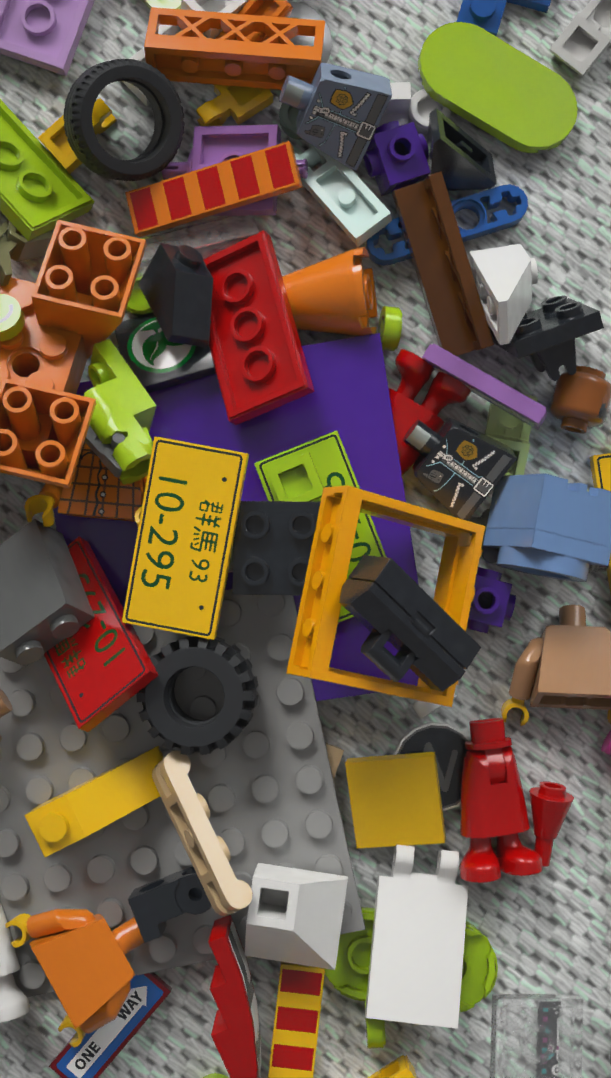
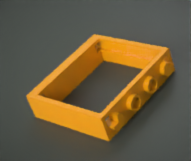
(329, 570)

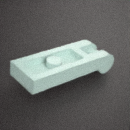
(344, 196)

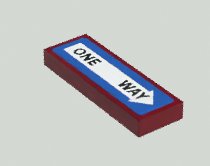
(104, 1044)

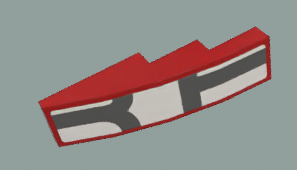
(237, 1020)

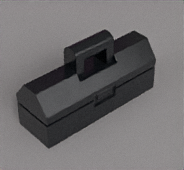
(408, 618)

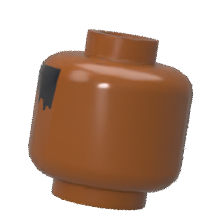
(581, 399)

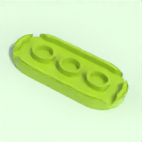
(497, 87)
(354, 963)

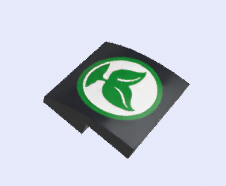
(157, 361)

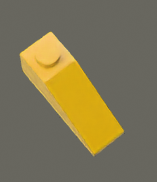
(95, 803)

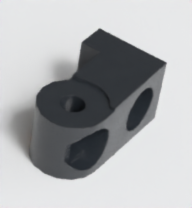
(165, 900)

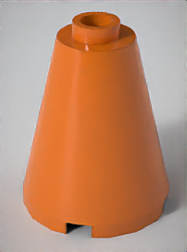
(334, 295)

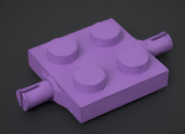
(224, 143)

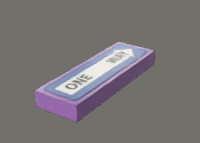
(486, 386)

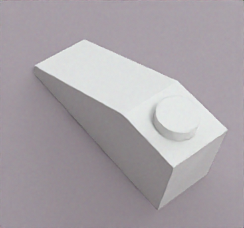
(504, 286)

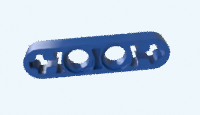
(474, 202)

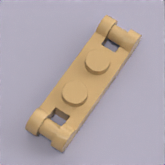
(206, 850)

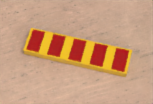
(296, 1021)

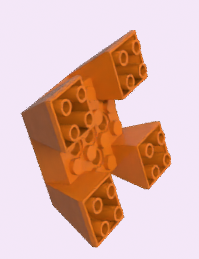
(67, 311)

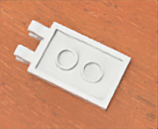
(418, 943)

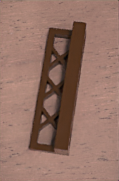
(442, 266)

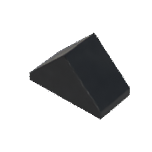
(458, 156)

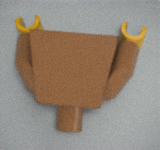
(564, 667)

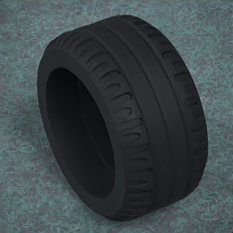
(167, 119)

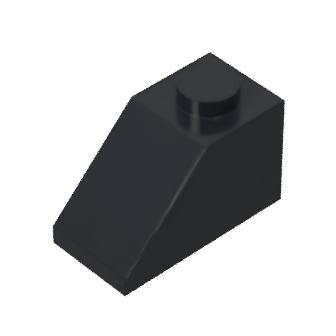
(180, 294)

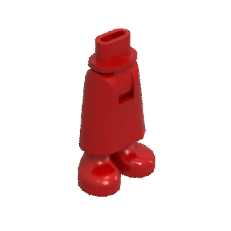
(443, 391)
(493, 807)

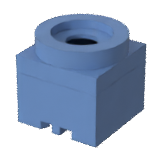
(549, 526)

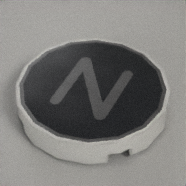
(450, 753)

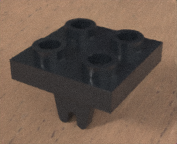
(551, 333)
(273, 547)

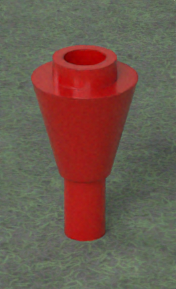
(549, 809)

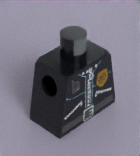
(458, 464)

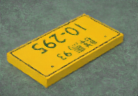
(185, 537)

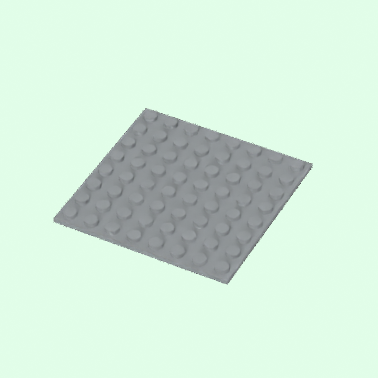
(264, 792)

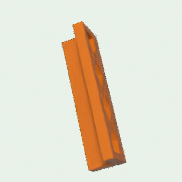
(233, 57)

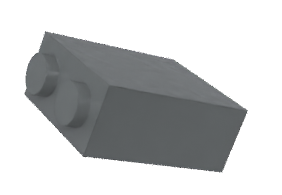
(38, 594)

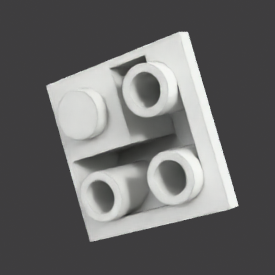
(295, 916)

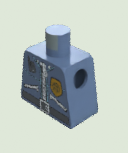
(338, 110)

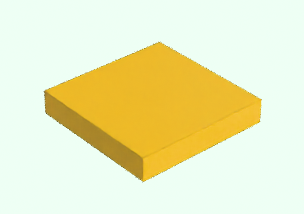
(395, 800)

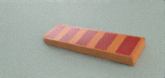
(214, 189)

